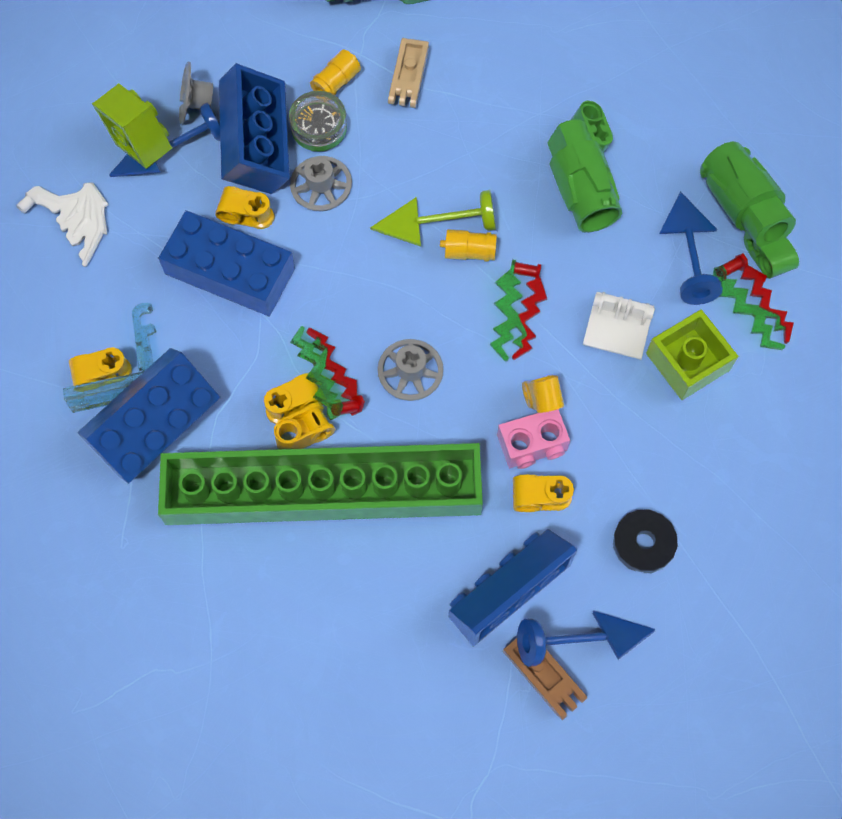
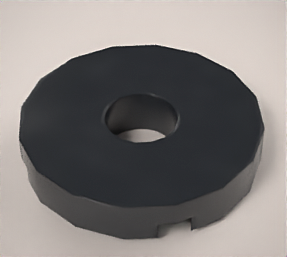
(655, 526)

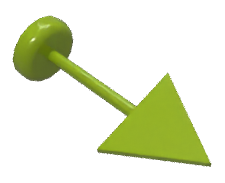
(405, 221)

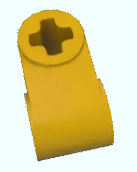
(243, 207)
(98, 366)
(543, 394)
(291, 397)
(308, 425)
(537, 493)

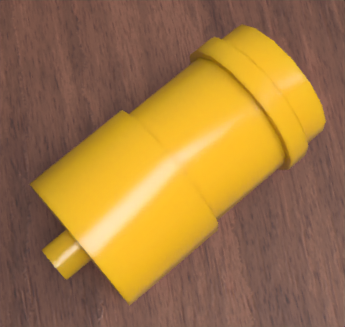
(336, 73)
(469, 245)

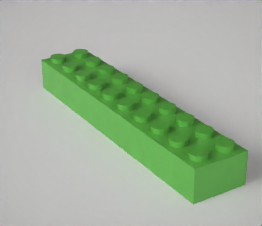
(320, 484)

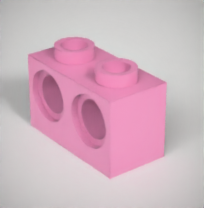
(529, 431)

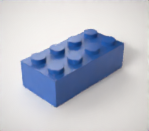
(253, 129)
(227, 263)
(149, 414)

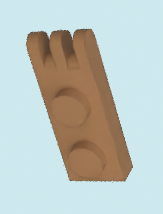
(548, 680)

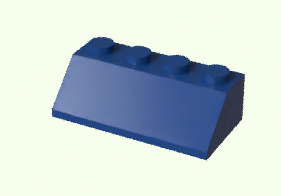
(511, 585)

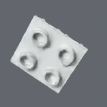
(618, 325)

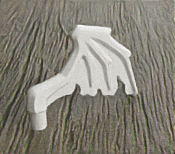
(80, 214)

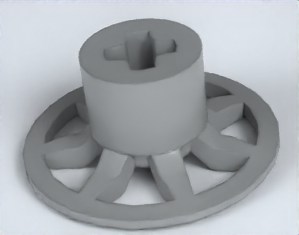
(193, 93)
(320, 179)
(410, 367)

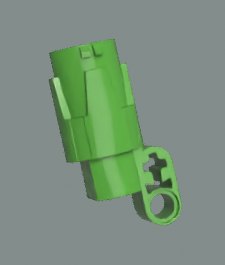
(583, 170)
(753, 205)

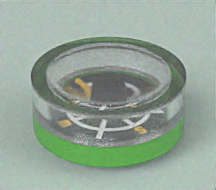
(318, 120)

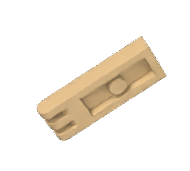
(408, 71)

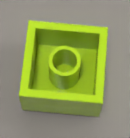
(133, 125)
(691, 354)

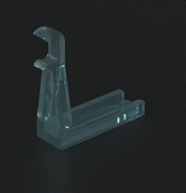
(102, 392)

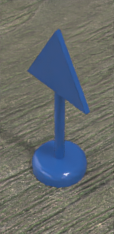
(129, 166)
(688, 219)
(619, 633)

